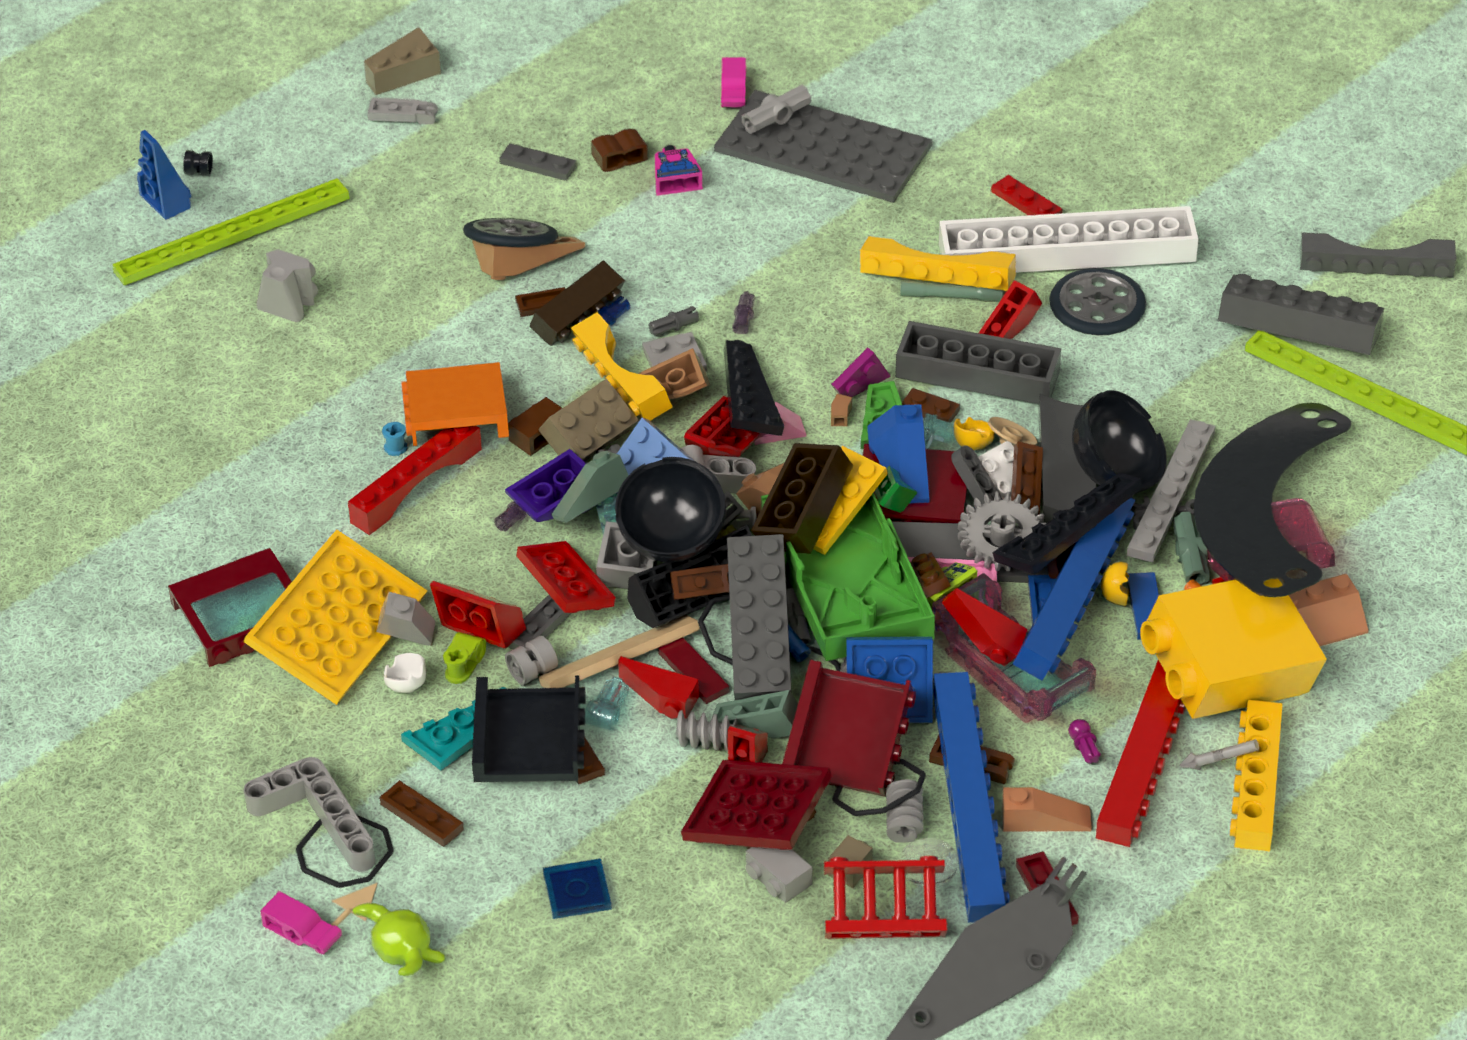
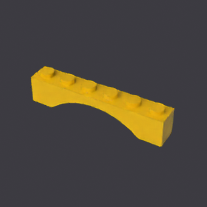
(981, 270)
(642, 392)

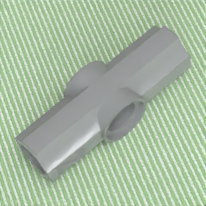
(776, 109)

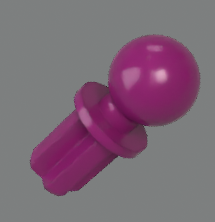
(1084, 740)

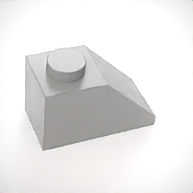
(406, 619)

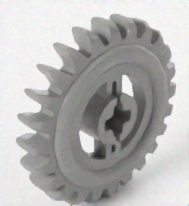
(1003, 517)

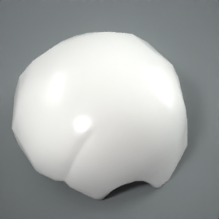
(406, 673)

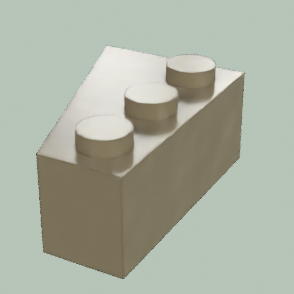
(402, 63)

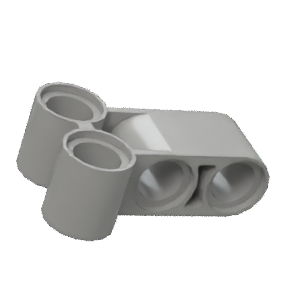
(728, 470)

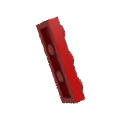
(1024, 197)

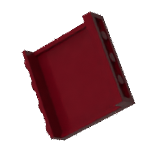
(945, 488)
(850, 727)

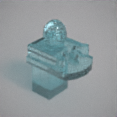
(937, 430)

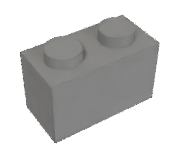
(779, 870)

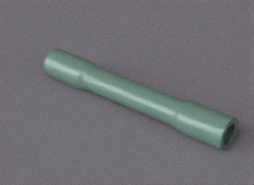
(922, 289)

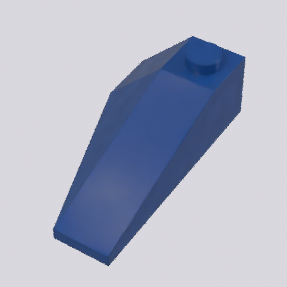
(159, 180)
(900, 443)

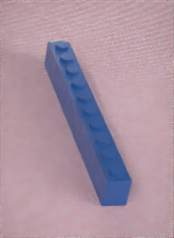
(1070, 592)
(968, 795)

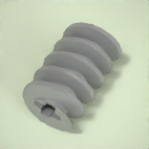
(703, 731)
(906, 819)

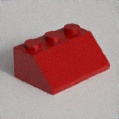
(477, 614)

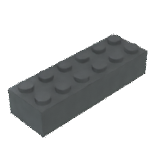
(1301, 313)
(977, 362)
(758, 615)

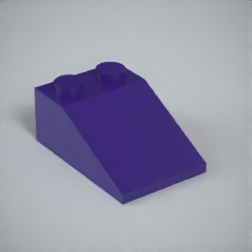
(546, 486)

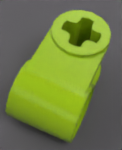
(463, 657)

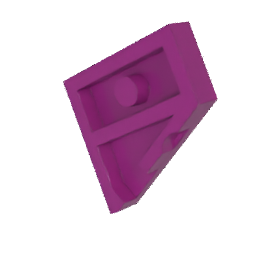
(860, 373)

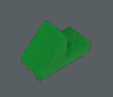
(893, 492)

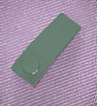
(594, 484)
(768, 713)

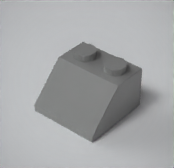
(618, 560)

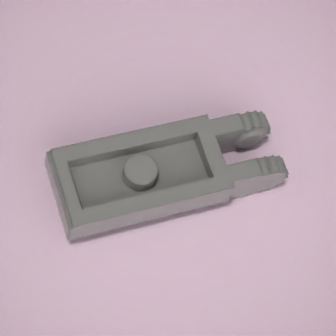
(402, 110)

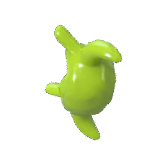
(399, 937)

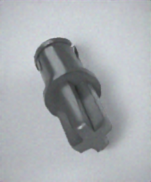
(673, 321)

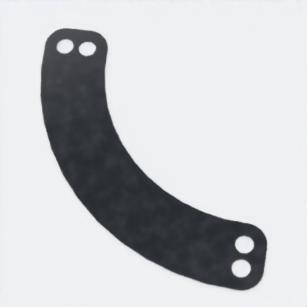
(1237, 492)

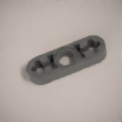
(971, 471)

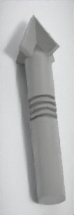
(1196, 761)

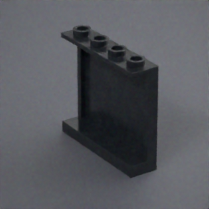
(528, 733)

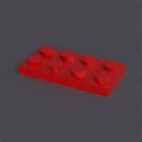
(565, 577)

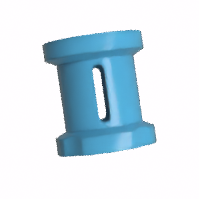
(394, 435)

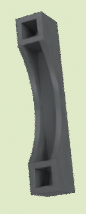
(1329, 254)

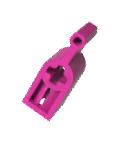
(733, 81)
(298, 923)

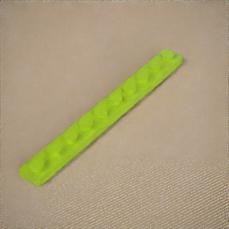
(230, 231)
(1359, 390)

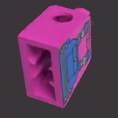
(676, 171)

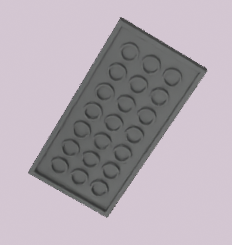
(829, 149)

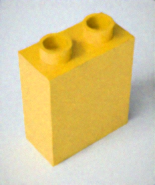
(1231, 647)

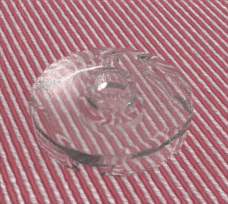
(936, 848)

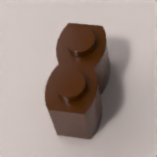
(618, 150)

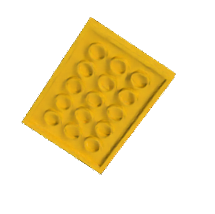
(330, 617)

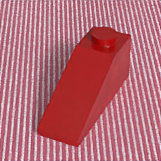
(1012, 312)
(987, 628)
(659, 687)

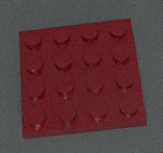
(756, 804)

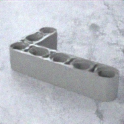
(312, 781)

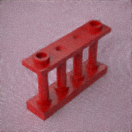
(900, 924)

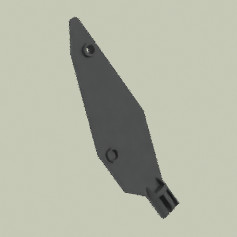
(994, 959)

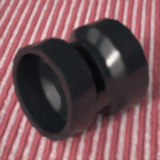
(198, 162)

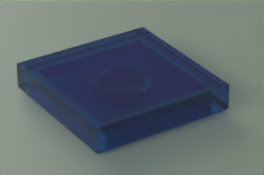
(577, 888)

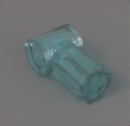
(606, 708)

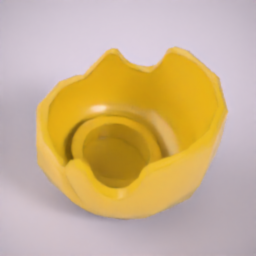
(973, 433)
(1112, 584)

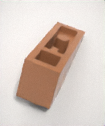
(1036, 810)

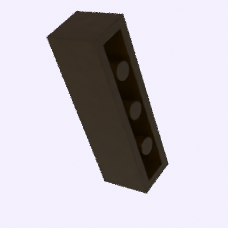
(577, 303)

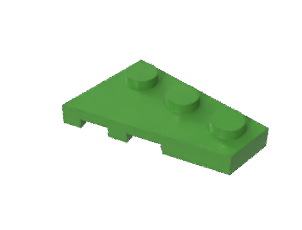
(879, 400)

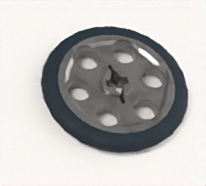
(510, 232)
(1062, 299)

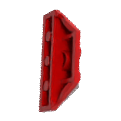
(714, 433)

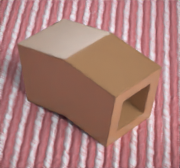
(840, 410)

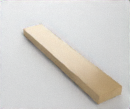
(628, 648)

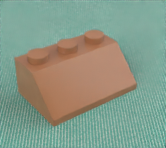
(1331, 609)

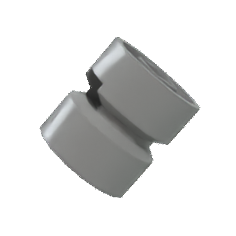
(528, 661)

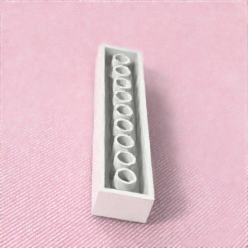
(1078, 238)

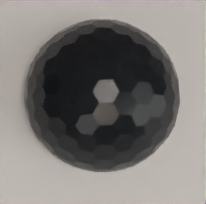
(1115, 438)
(670, 509)

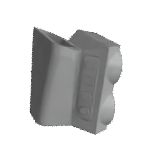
(286, 285)

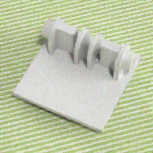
(999, 466)

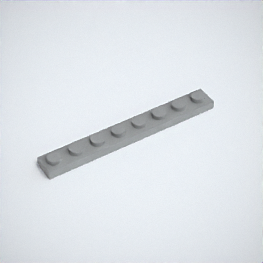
(1171, 491)

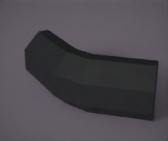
(652, 593)

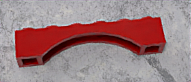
(381, 498)

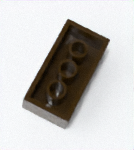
(804, 495)

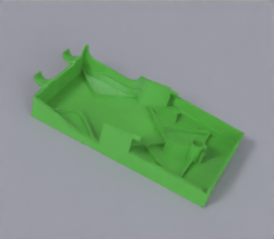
(859, 585)

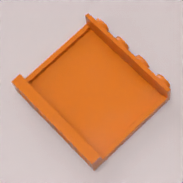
(454, 398)

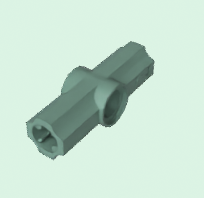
(1190, 548)

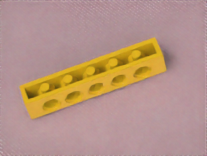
(1258, 776)

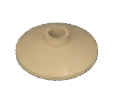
(1010, 431)

